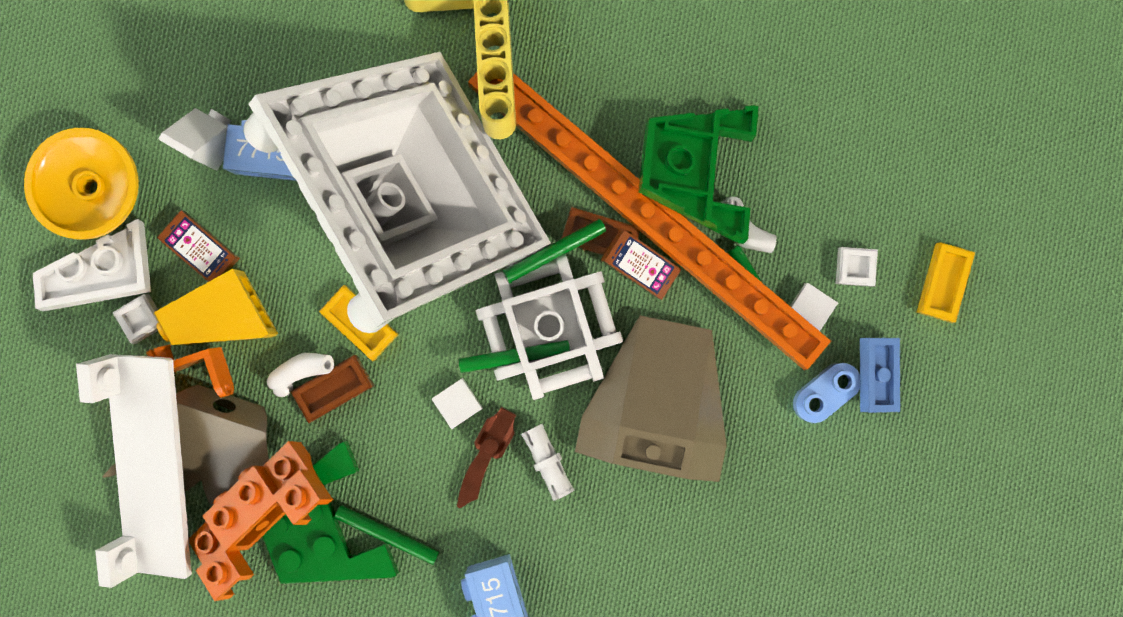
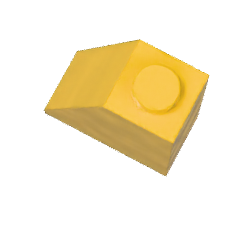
(216, 313)

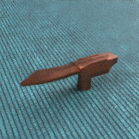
(492, 443)

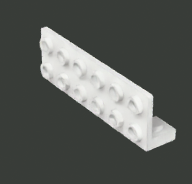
(146, 463)

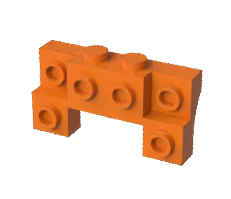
(249, 510)

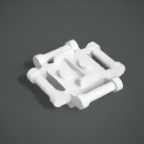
(549, 317)

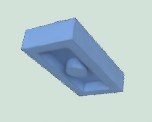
(879, 375)

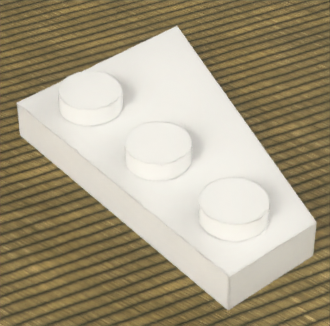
(102, 272)

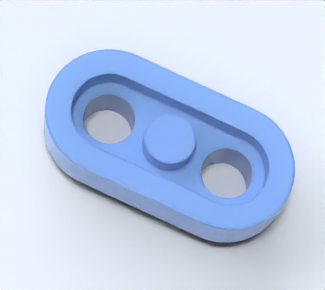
(827, 391)

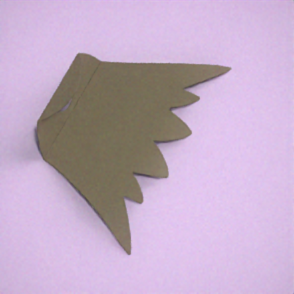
(217, 443)

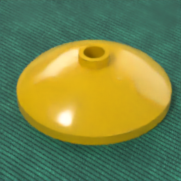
(60, 181)

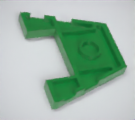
(681, 166)
(319, 549)

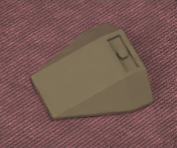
(659, 404)

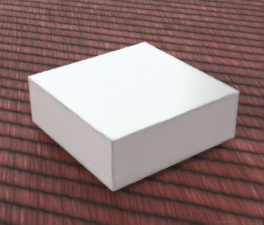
(856, 266)
(813, 305)
(138, 318)
(457, 403)

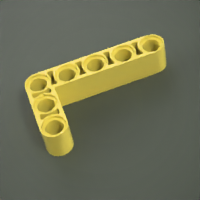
(490, 63)

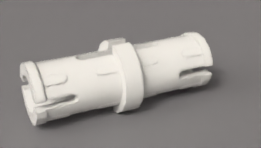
(547, 462)

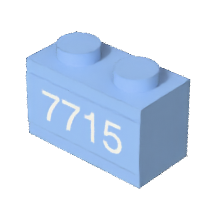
(246, 160)
(494, 589)

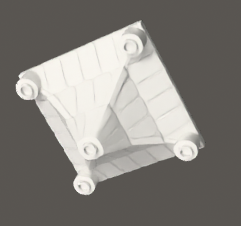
(399, 182)

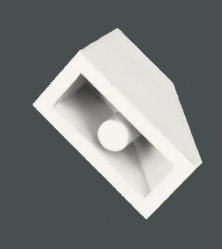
(199, 137)

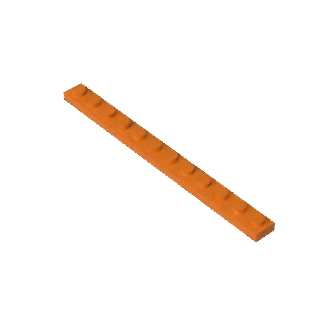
(665, 226)

